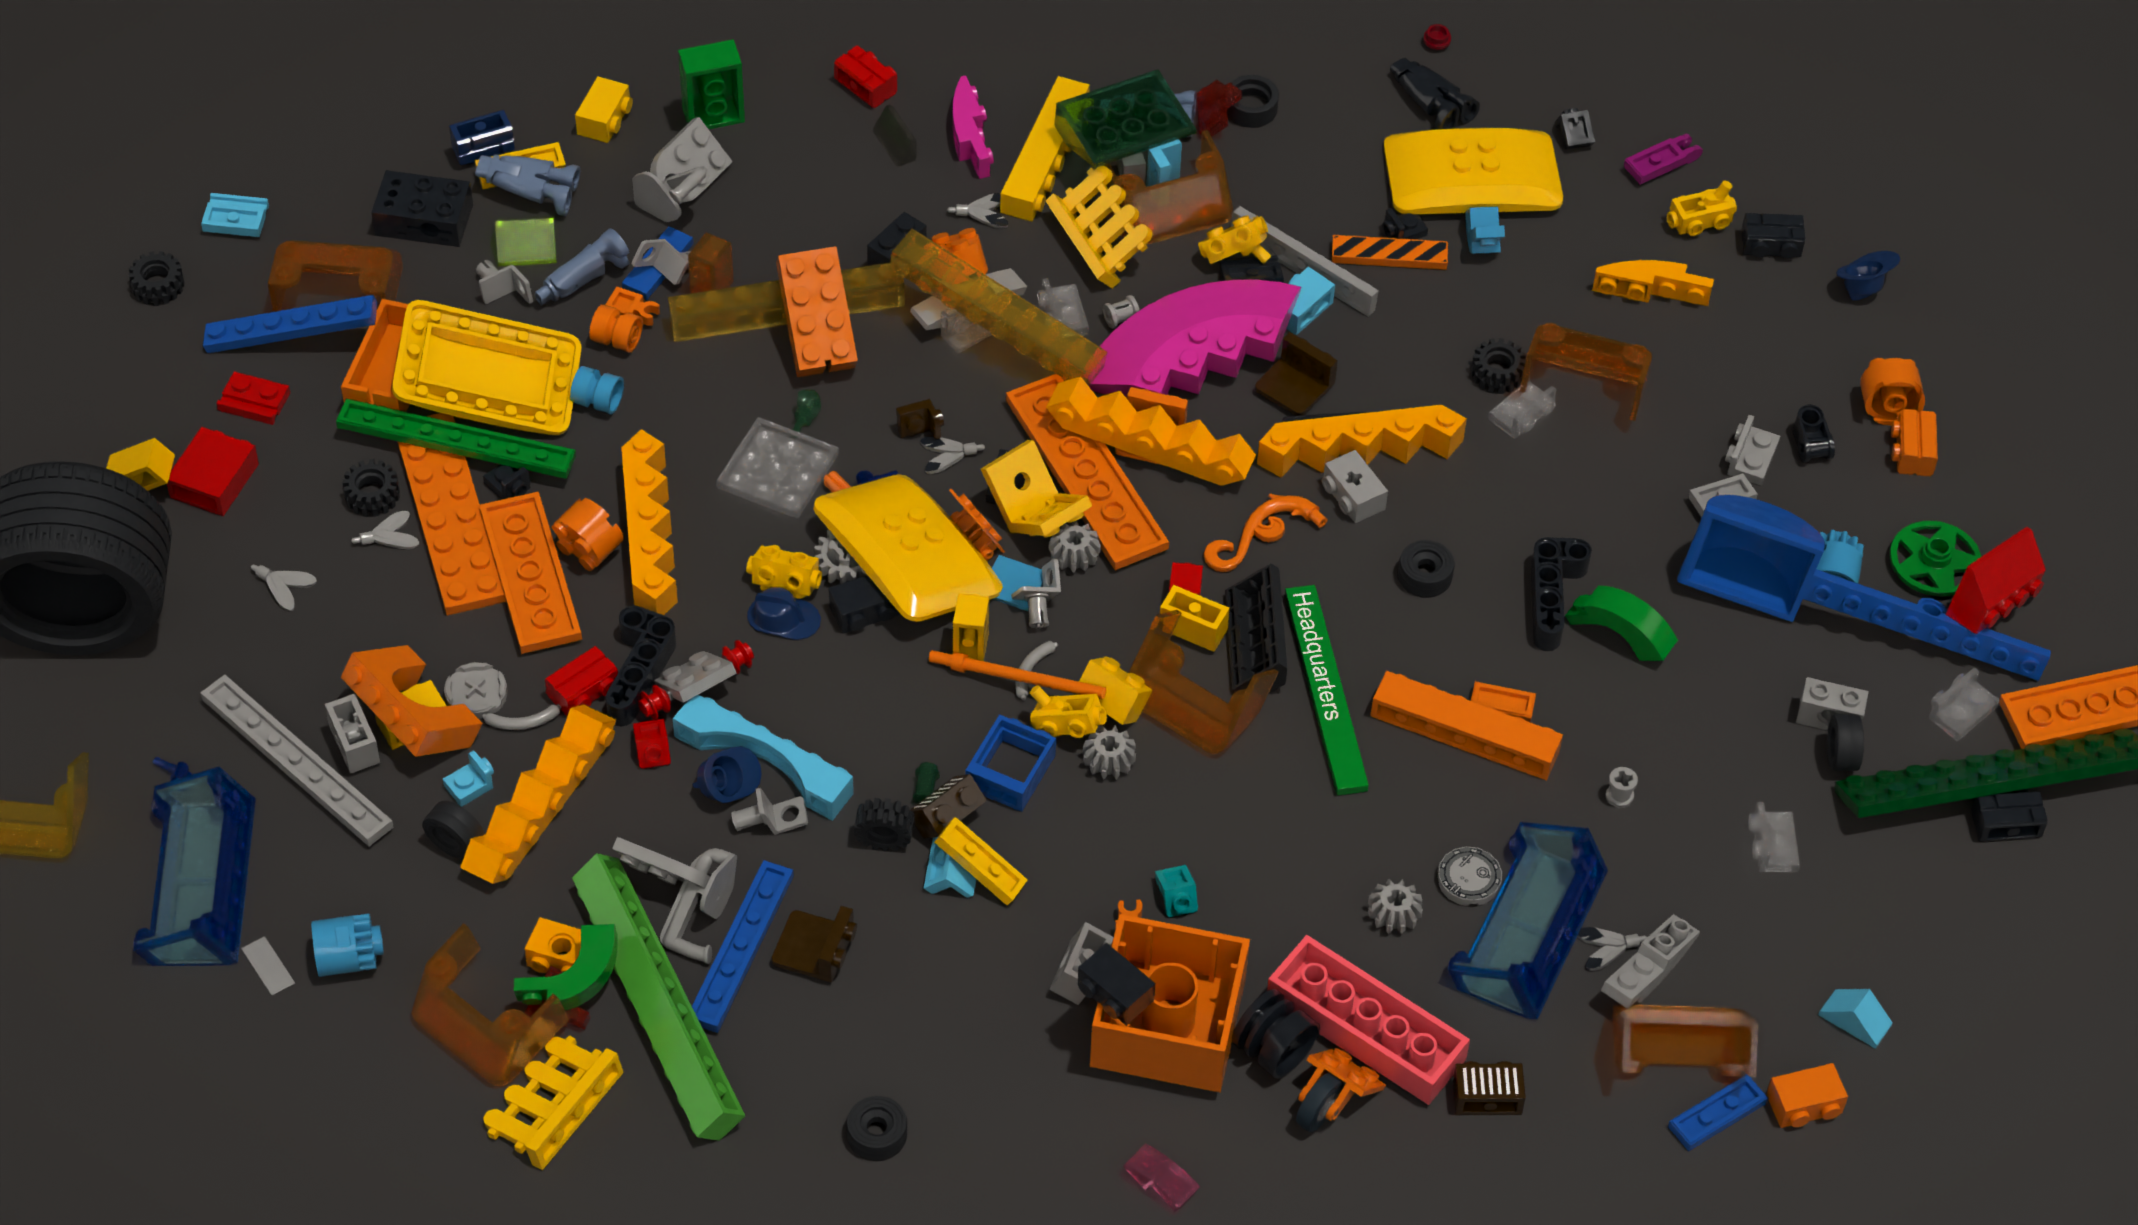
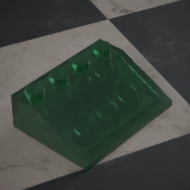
(1122, 119)

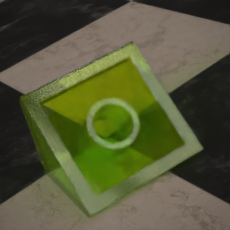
(526, 241)

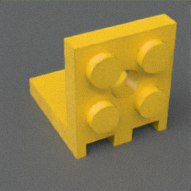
(1037, 505)

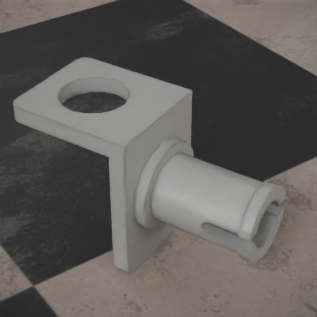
(663, 258)
(501, 282)
(1038, 596)
(770, 814)

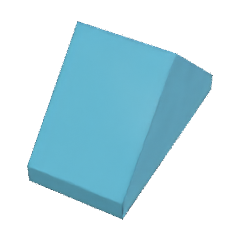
(1857, 1014)

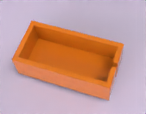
(816, 311)
(374, 364)

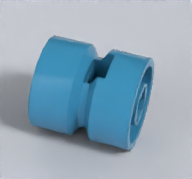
(601, 391)

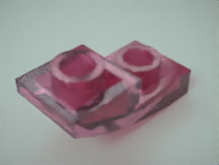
(1157, 1171)

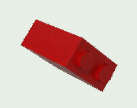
(212, 471)

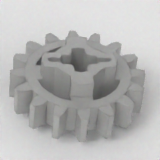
(836, 560)

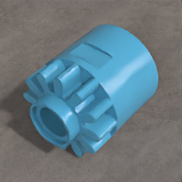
(1841, 555)
(346, 944)

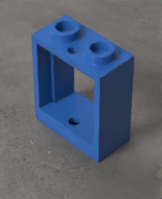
(1002, 787)

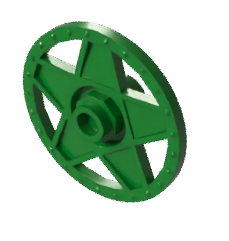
(1932, 557)

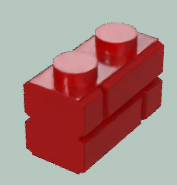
(866, 76)
(581, 680)

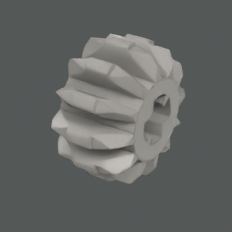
(1075, 547)
(1109, 752)
(1395, 906)

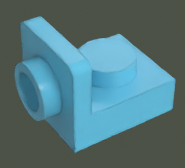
(470, 780)

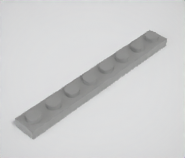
(297, 760)

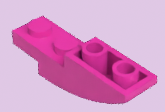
(968, 128)

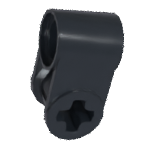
(1813, 434)

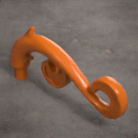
(1254, 526)

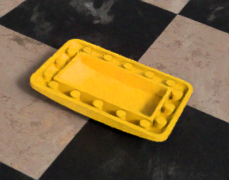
(1472, 168)
(486, 368)
(907, 546)

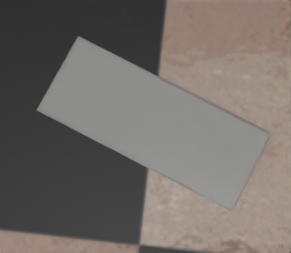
(268, 965)

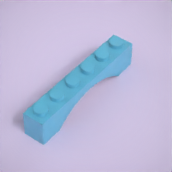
(711, 727)

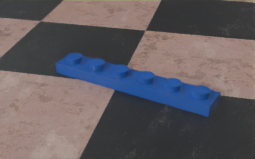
(290, 324)
(741, 944)

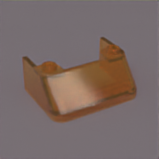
(1181, 203)
(1590, 355)
(1184, 704)
(1685, 1037)
(491, 1049)

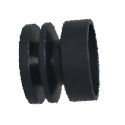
(1275, 1033)

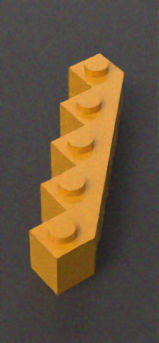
(1392, 431)
(1150, 433)
(648, 523)
(539, 795)

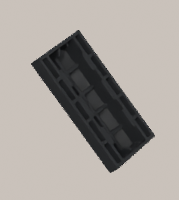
(1256, 628)

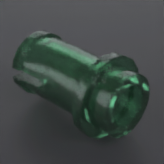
(926, 775)

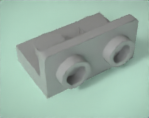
(1752, 452)

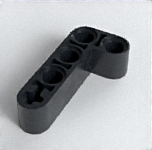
(1551, 563)
(653, 645)

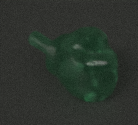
(807, 408)

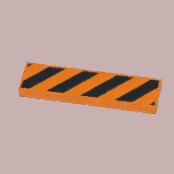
(1390, 252)

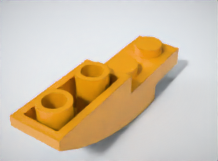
(1647, 277)

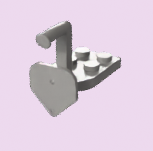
(690, 161)
(696, 882)

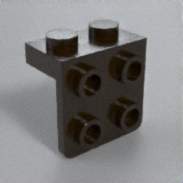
(1298, 376)
(815, 944)

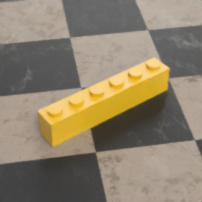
(1040, 157)

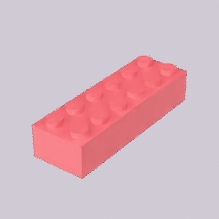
(1371, 1019)

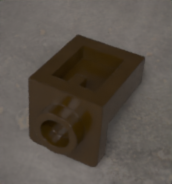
(919, 418)

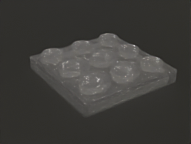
(777, 467)

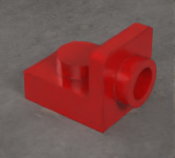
(652, 743)

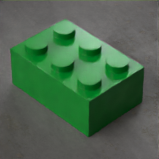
(712, 84)

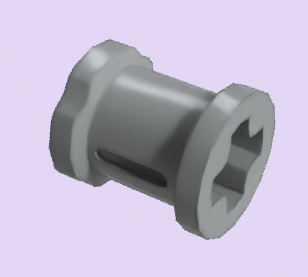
(1120, 311)
(1622, 783)

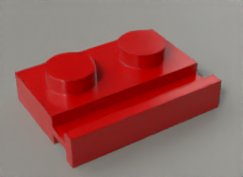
(253, 398)

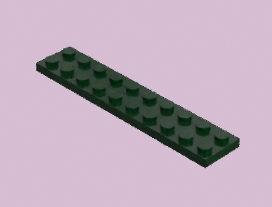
(1990, 774)

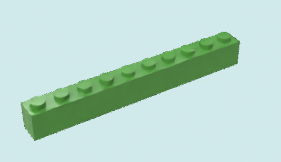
(660, 1000)

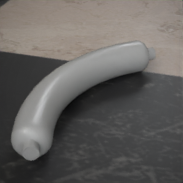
(1029, 662)
(523, 722)

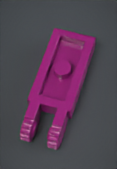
(1662, 158)

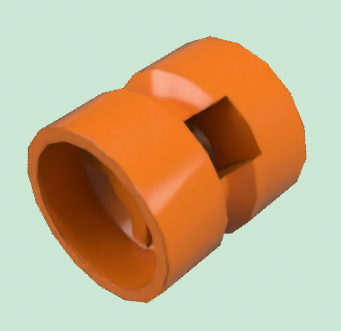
(611, 326)

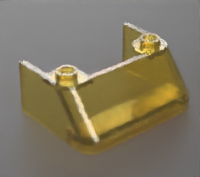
(45, 828)

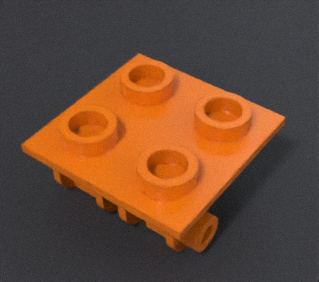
(976, 527)

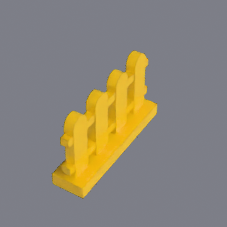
(1079, 226)
(569, 1108)

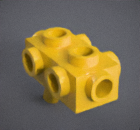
(1702, 210)
(1242, 238)
(784, 569)
(1066, 714)

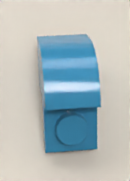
(1484, 230)

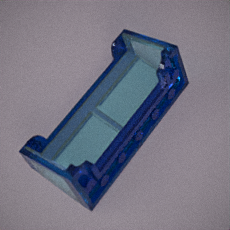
(199, 871)
(1532, 918)

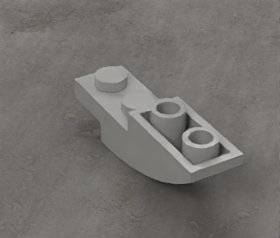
(1651, 963)

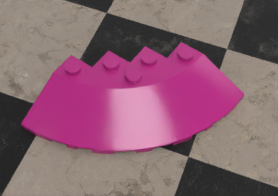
(1196, 332)

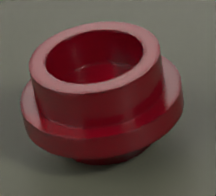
(1437, 37)

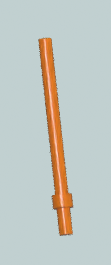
(961, 662)

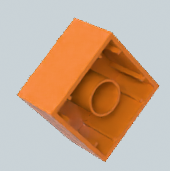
(1194, 1009)

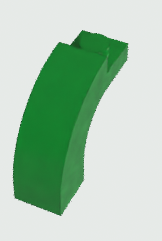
(1630, 617)
(583, 978)

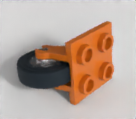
(1326, 1094)

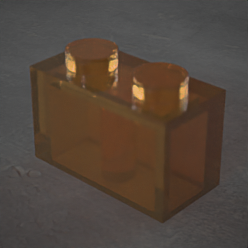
(710, 264)

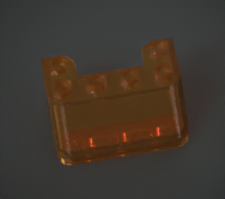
(377, 267)

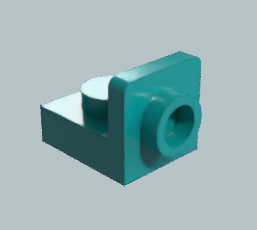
(1178, 890)

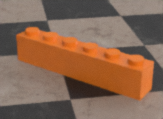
(1466, 725)

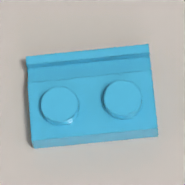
(235, 215)

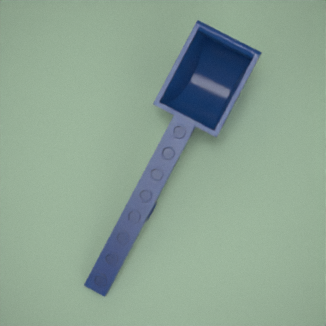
(1770, 562)

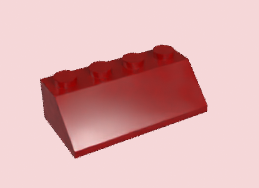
(1998, 582)

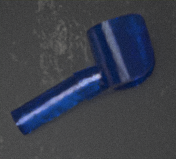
(866, 476)
(178, 771)

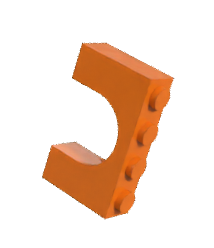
(425, 730)

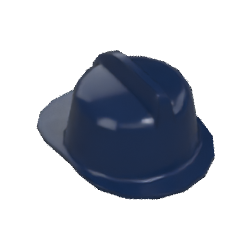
(1867, 273)
(782, 615)
(729, 775)

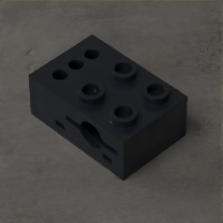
(422, 208)

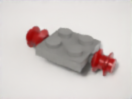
(694, 677)

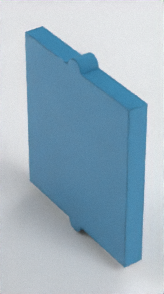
(1014, 576)

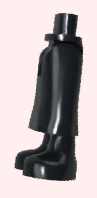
(1435, 94)

